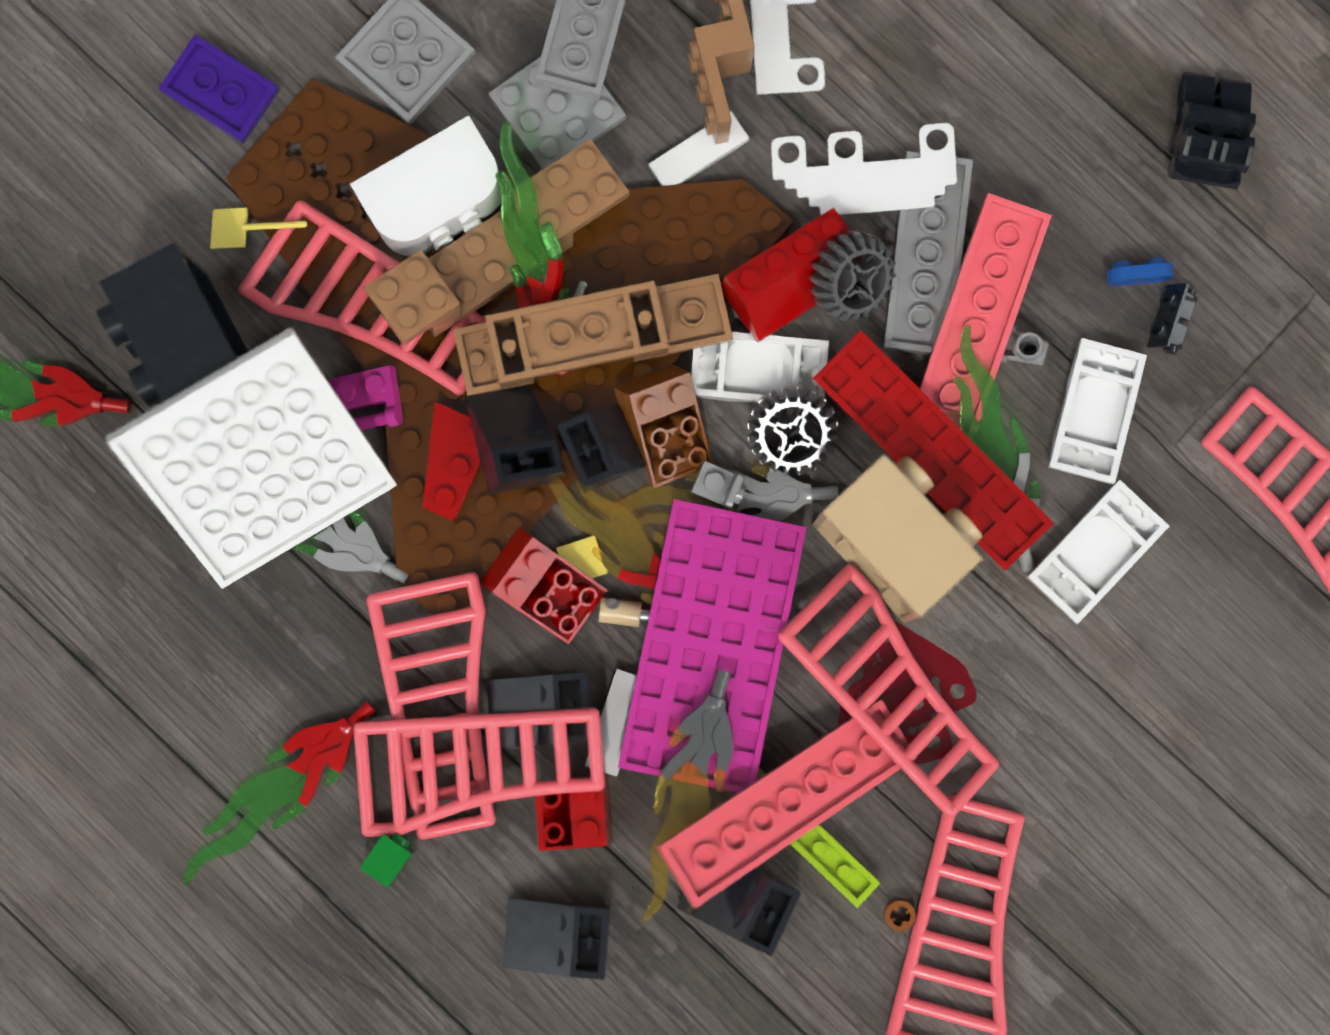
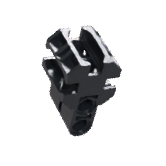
(1212, 131)

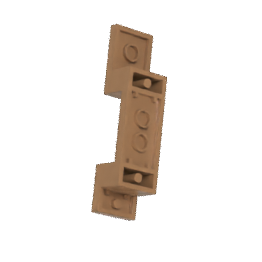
(718, 53)
(476, 267)
(591, 331)

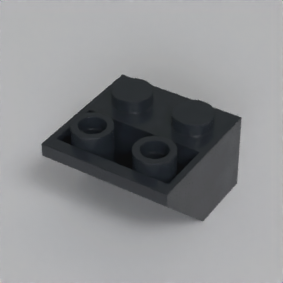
(600, 447)

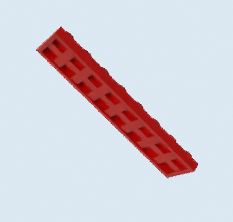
(912, 426)

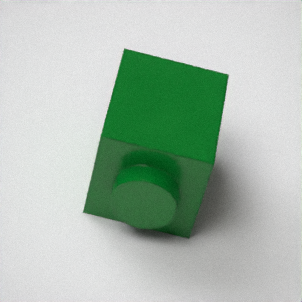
(388, 858)

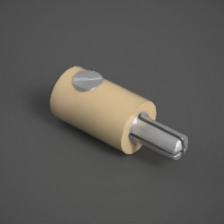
(622, 612)

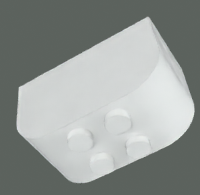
(432, 190)

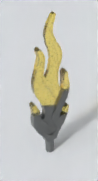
(688, 779)

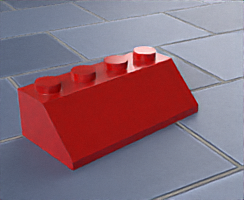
(777, 282)

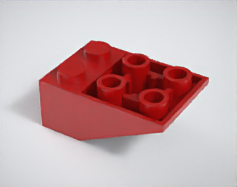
(543, 586)

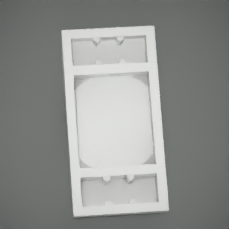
(750, 369)
(1096, 411)
(1097, 551)

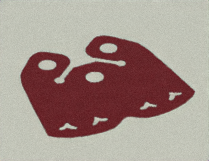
(933, 663)

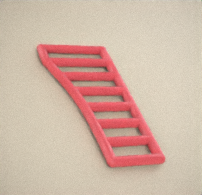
(342, 324)
(1260, 484)
(469, 685)
(923, 689)
(465, 799)
(995, 918)

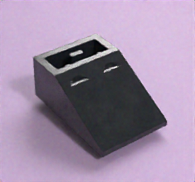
(513, 440)
(539, 694)
(749, 910)
(557, 937)

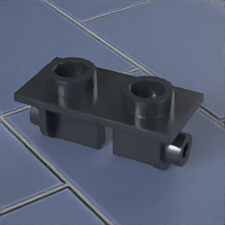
(1175, 304)

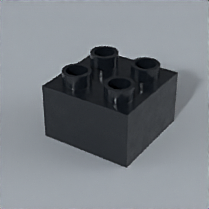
(169, 320)

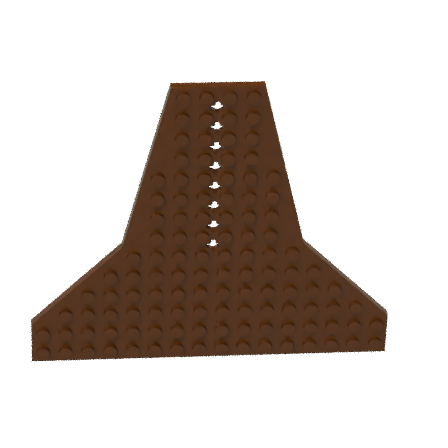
(649, 236)

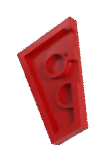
(451, 462)

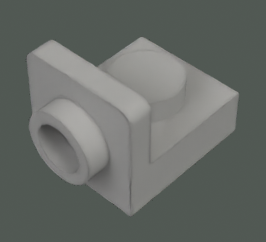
(718, 485)

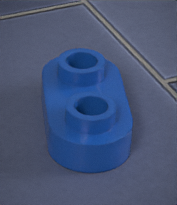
(1153, 271)

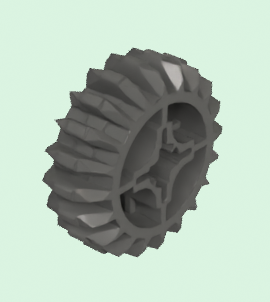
(852, 284)
(780, 423)

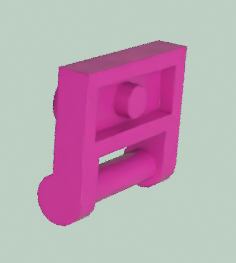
(371, 389)

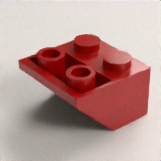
(574, 819)

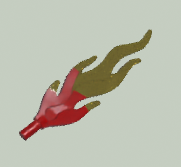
(621, 535)

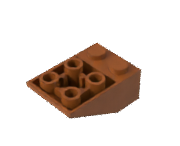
(665, 423)

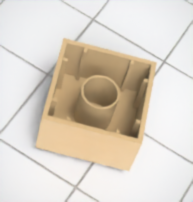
(900, 537)

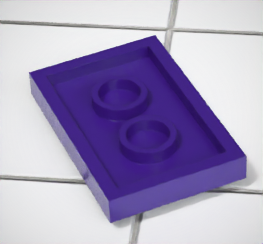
(219, 89)

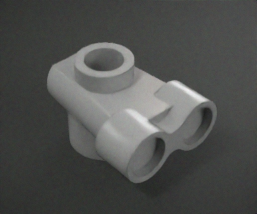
(1019, 341)

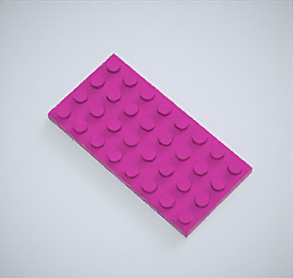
(714, 608)

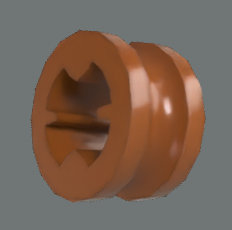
(894, 905)

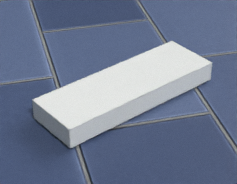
(695, 155)
(614, 720)

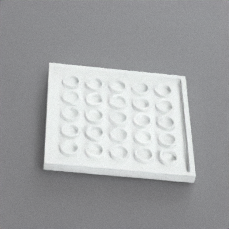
(253, 458)

